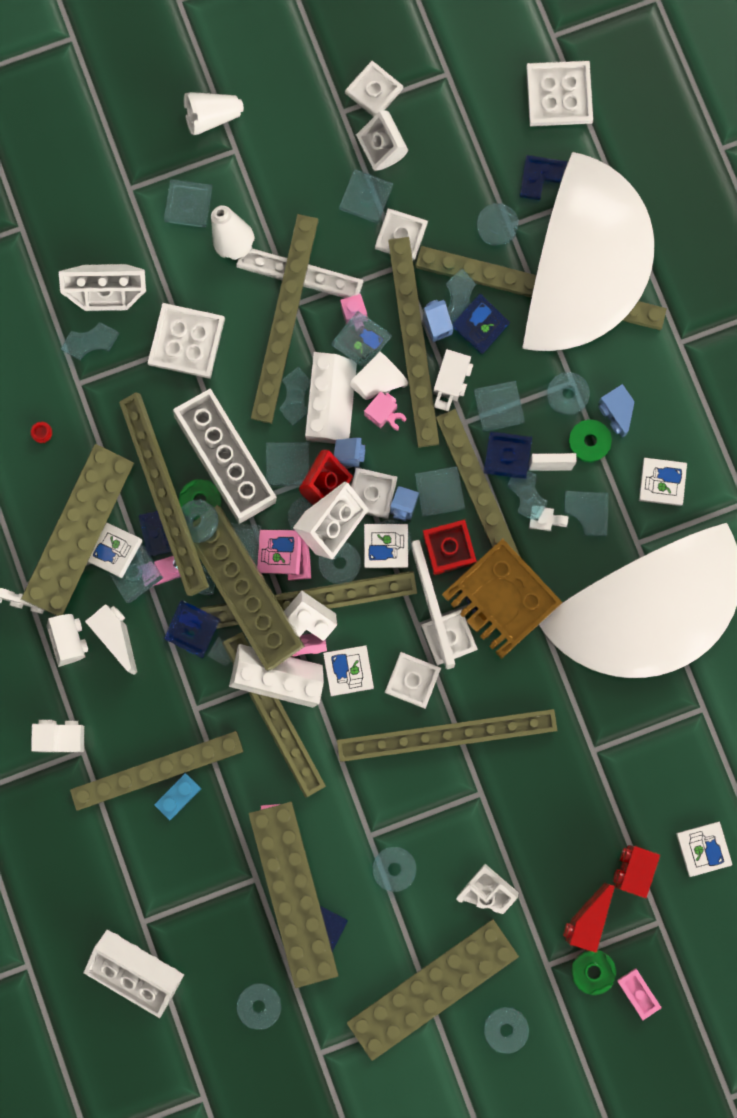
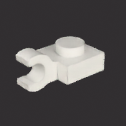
(547, 519)

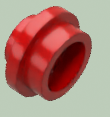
(41, 432)

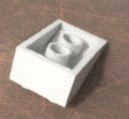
(331, 521)
(113, 632)

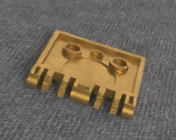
(505, 595)

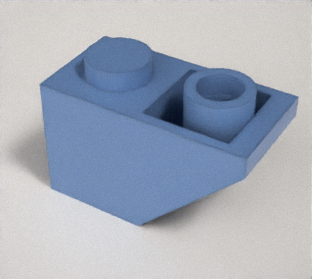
(437, 320)
(618, 407)
(350, 452)
(404, 504)

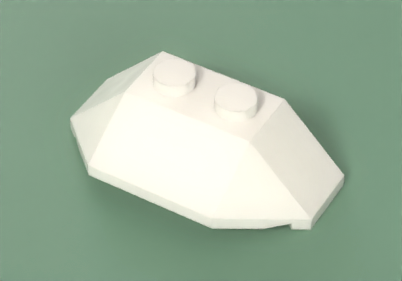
(103, 286)

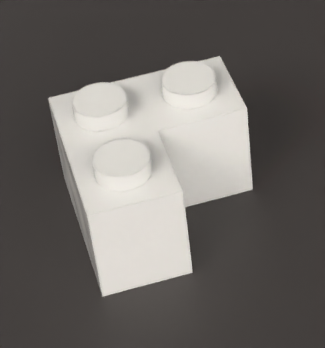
(309, 614)
(57, 738)

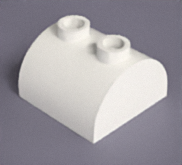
(382, 141)
(65, 639)

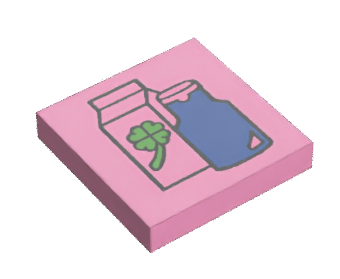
(279, 552)

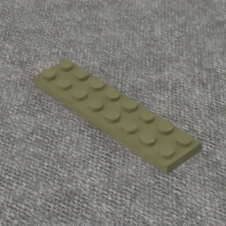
(77, 531)
(248, 594)
(293, 894)
(432, 989)

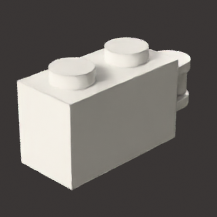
(451, 378)

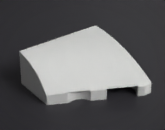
(378, 377)
(488, 891)

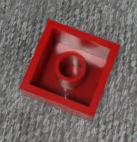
(449, 547)
(636, 870)

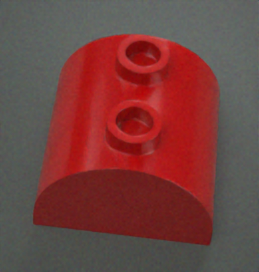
(323, 477)

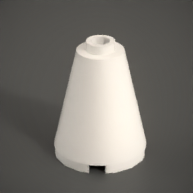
(210, 110)
(230, 233)

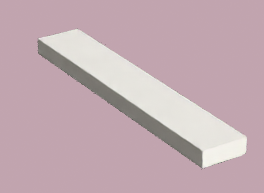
(316, 277)
(432, 604)

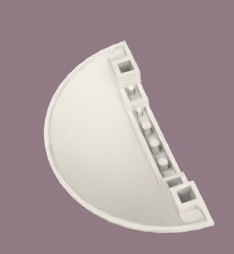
(591, 258)
(654, 610)

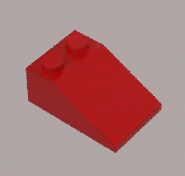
(589, 921)

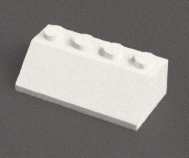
(330, 398)
(289, 681)
(133, 973)

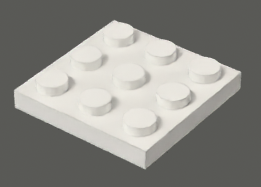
(559, 93)
(186, 340)

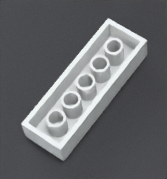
(224, 456)

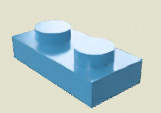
(178, 796)

